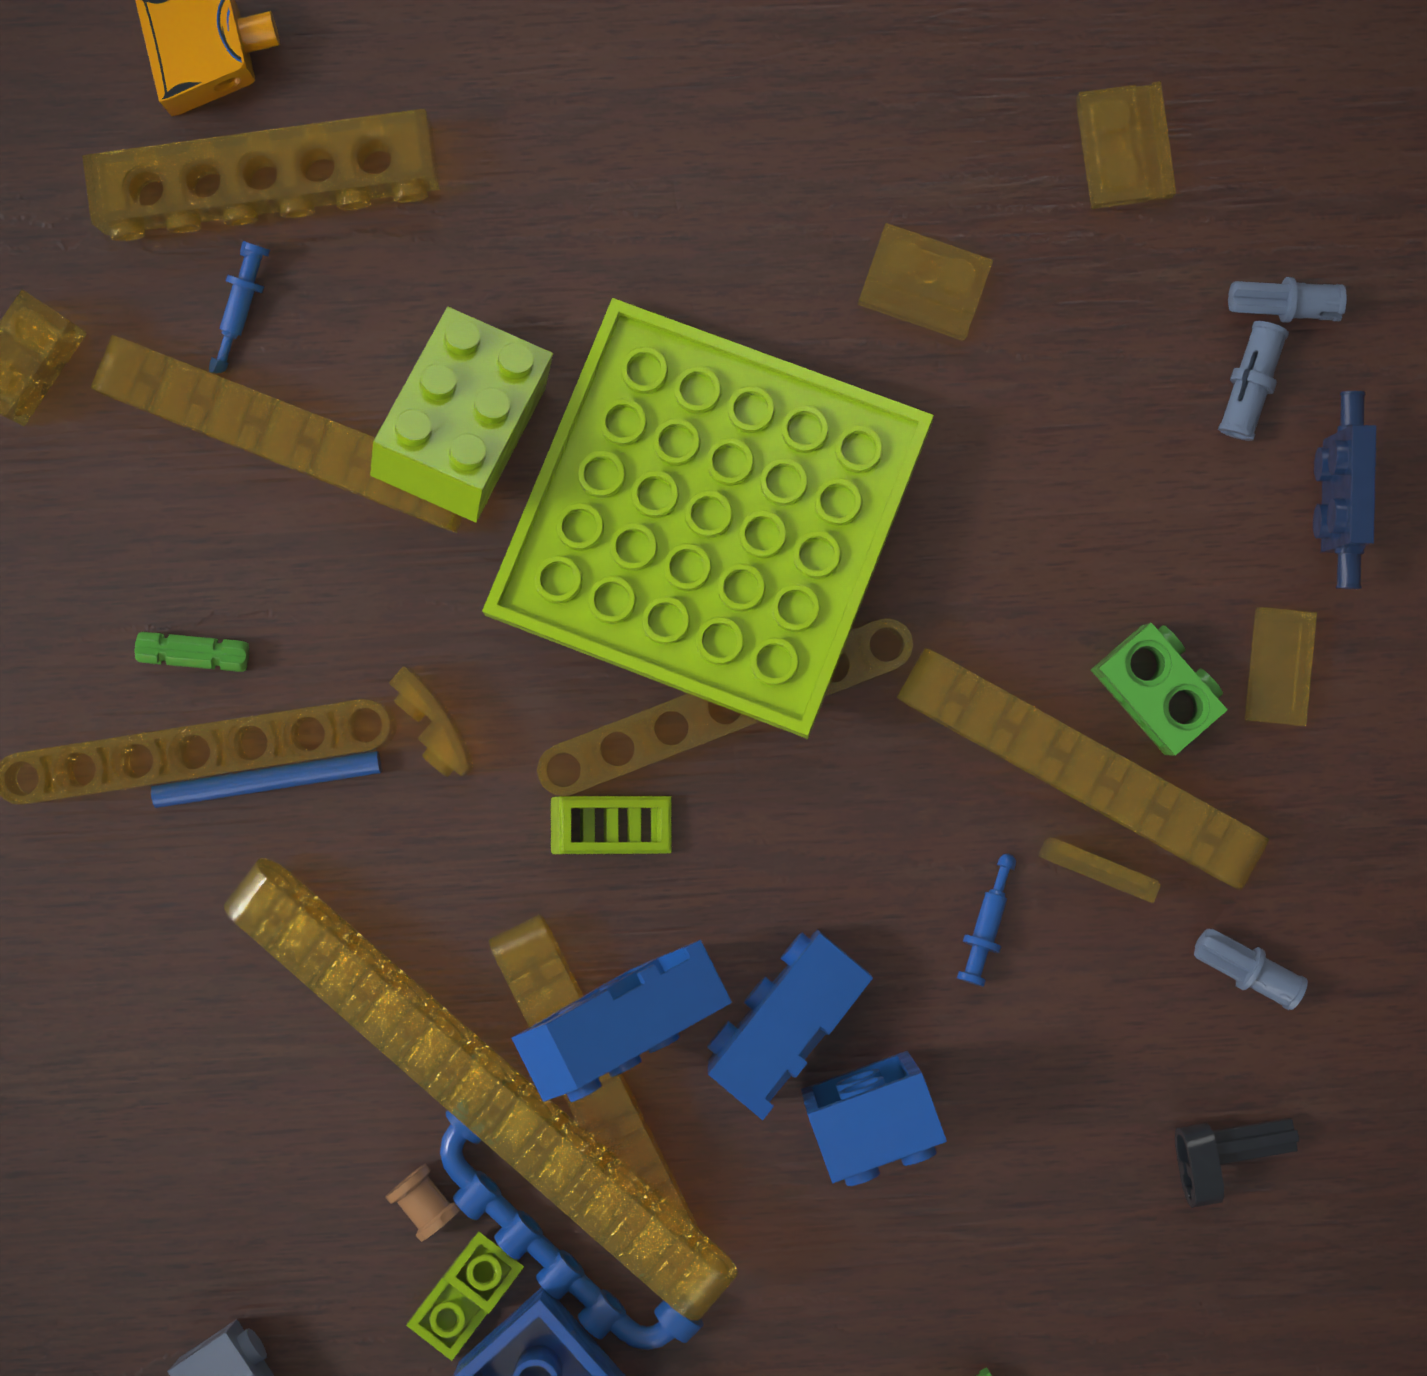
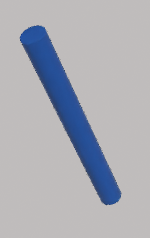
(266, 779)

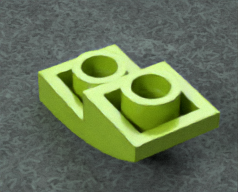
(464, 1295)

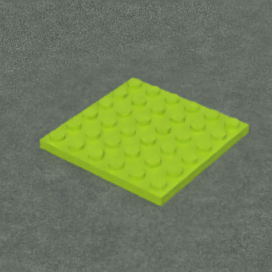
(709, 517)

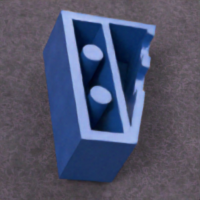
(785, 1021)
(620, 1022)

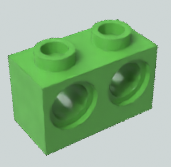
(1149, 700)

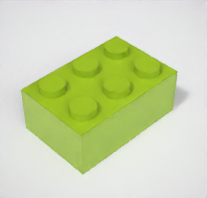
(460, 414)

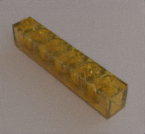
(119, 176)

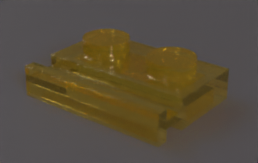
(1125, 145)
(925, 282)

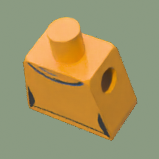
(201, 49)

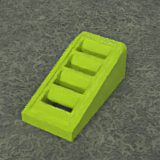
(561, 824)

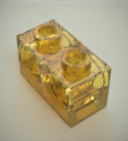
(32, 354)

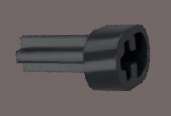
(1204, 1150)

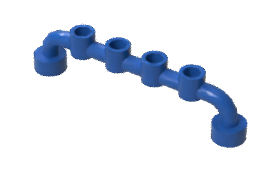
(560, 1269)

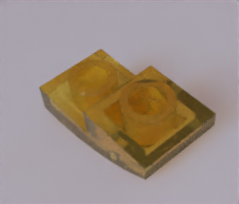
(442, 737)

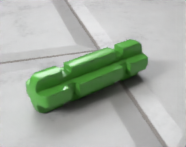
(192, 651)

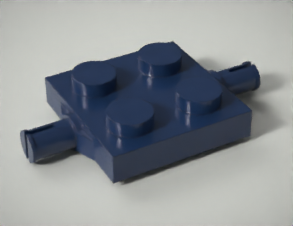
(1348, 490)

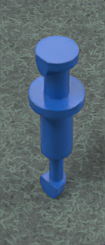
(238, 302)
(987, 925)

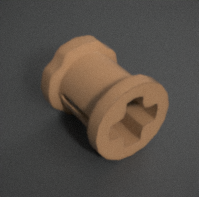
(423, 1202)

